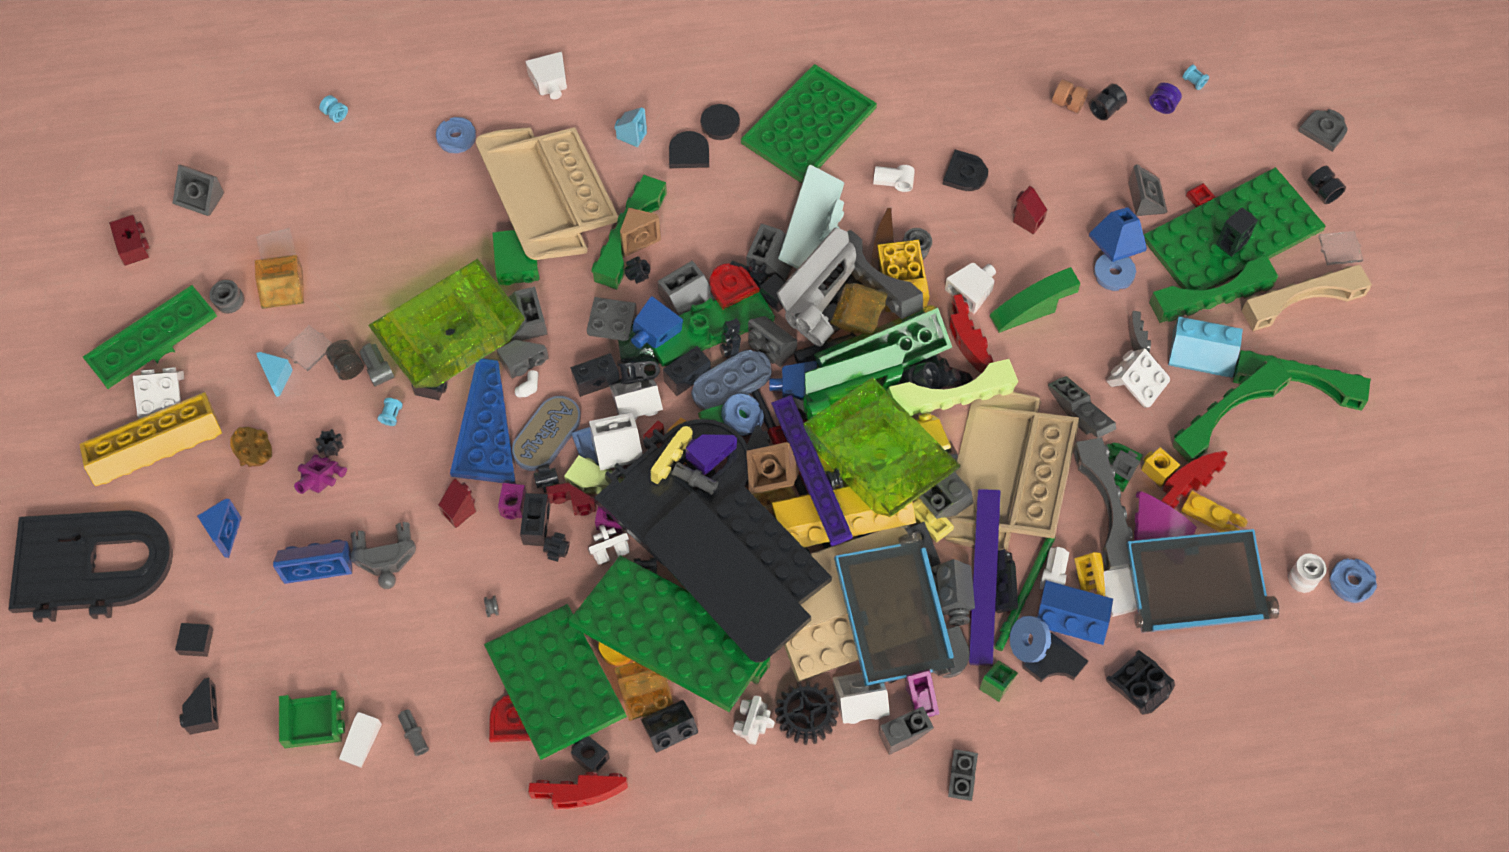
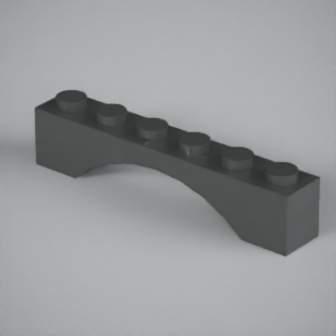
(902, 296)
(1093, 462)

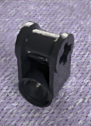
(637, 370)

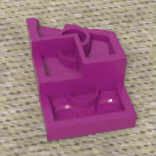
(1159, 520)

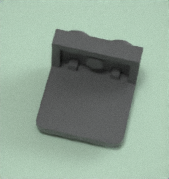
(611, 319)

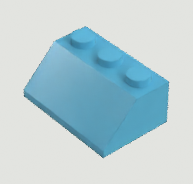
(1205, 347)

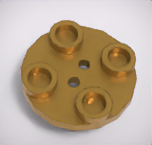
(251, 446)

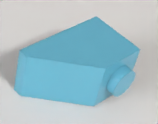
(632, 127)

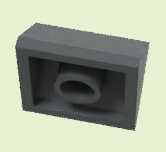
(196, 190)
(1146, 192)

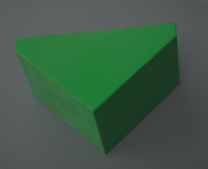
(998, 680)

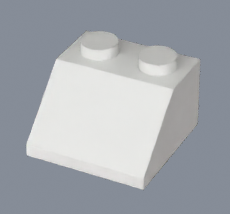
(639, 398)
(859, 701)

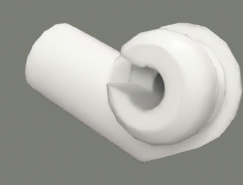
(528, 387)

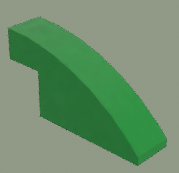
(1035, 300)

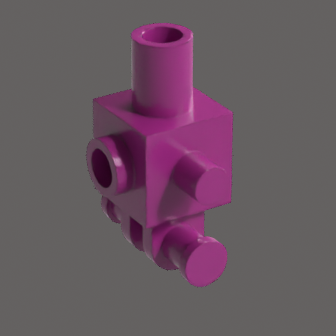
(318, 474)

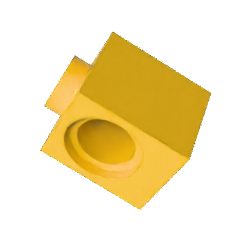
(1159, 475)

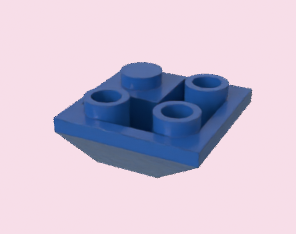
(1119, 235)

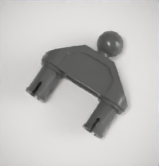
(386, 559)

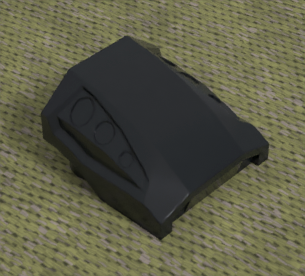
(1142, 683)

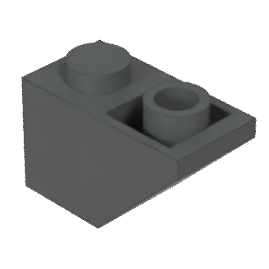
(521, 356)
(905, 730)

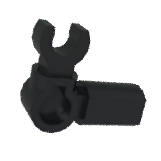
(756, 272)

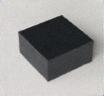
(194, 639)

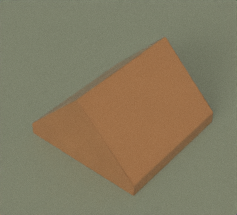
(639, 231)
(771, 468)

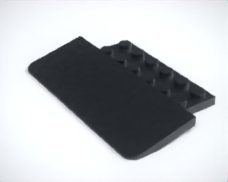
(740, 569)

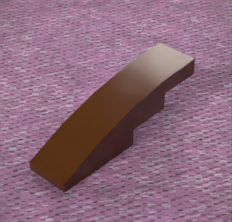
(883, 236)

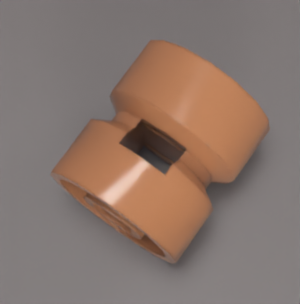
(1065, 91)

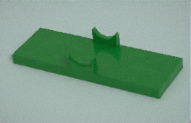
(150, 337)
(683, 342)

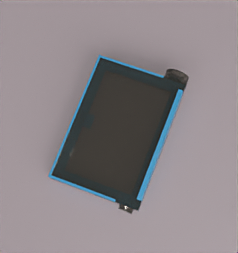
(1199, 581)
(894, 611)

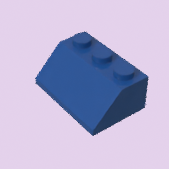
(313, 561)
(1075, 612)

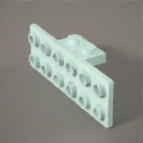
(813, 217)

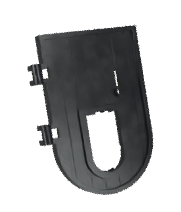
(640, 503)
(64, 571)

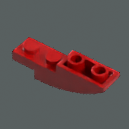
(969, 341)
(1193, 476)
(588, 791)

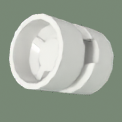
(1307, 573)

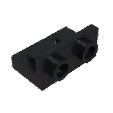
(670, 726)

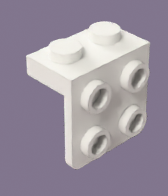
(1140, 376)
(156, 390)

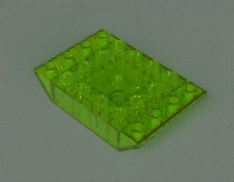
(462, 301)
(873, 423)

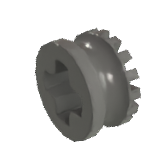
(491, 605)
(959, 617)

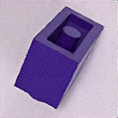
(709, 451)

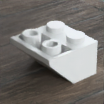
(615, 440)

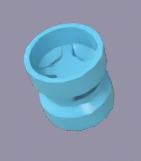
(335, 110)

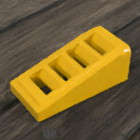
(1098, 571)

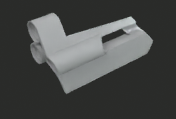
(801, 293)

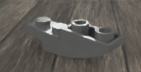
(1078, 404)

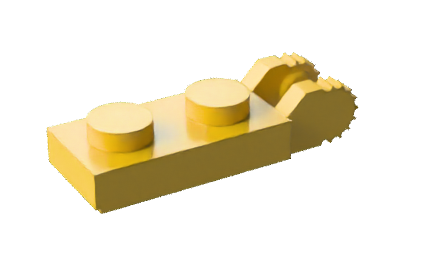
(1212, 513)

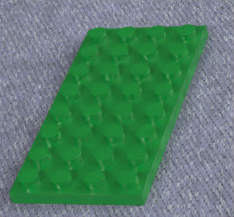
(1189, 241)
(665, 632)

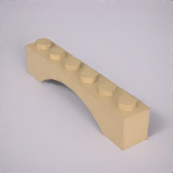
(1343, 285)

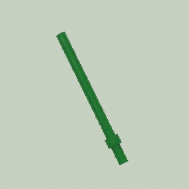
(1006, 627)

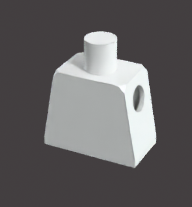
(548, 74)
(973, 284)

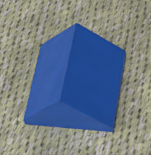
(222, 525)

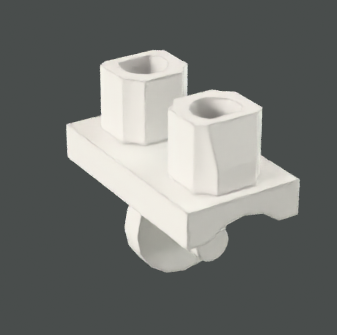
(599, 550)
(756, 720)

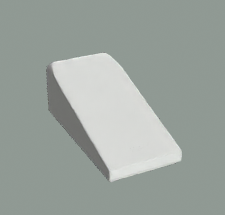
(360, 739)

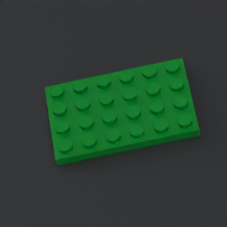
(808, 123)
(554, 682)

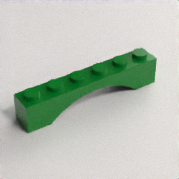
(610, 267)
(1176, 302)
(1264, 383)
(1344, 388)

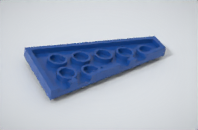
(484, 439)

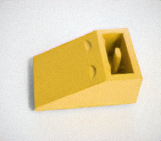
(904, 263)

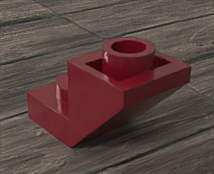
(581, 502)

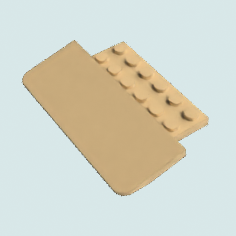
(546, 189)
(1021, 455)
(828, 636)

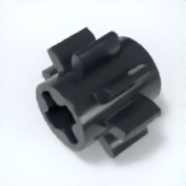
(637, 270)
(329, 443)
(546, 477)
(556, 546)

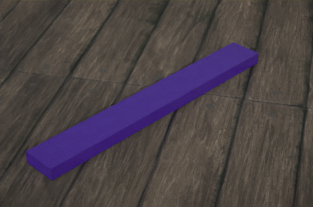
(812, 471)
(985, 577)

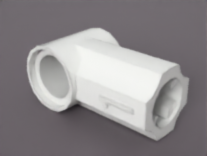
(900, 177)
(1055, 567)

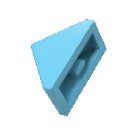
(276, 370)

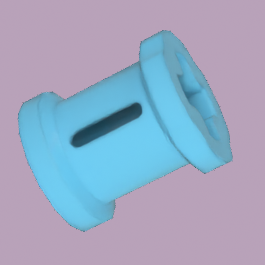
(1195, 77)
(390, 411)

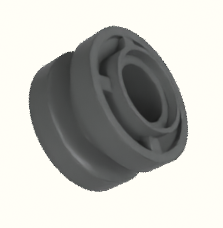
(924, 239)
(227, 296)

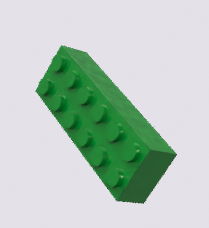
(917, 335)

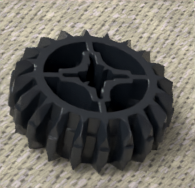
(797, 715)

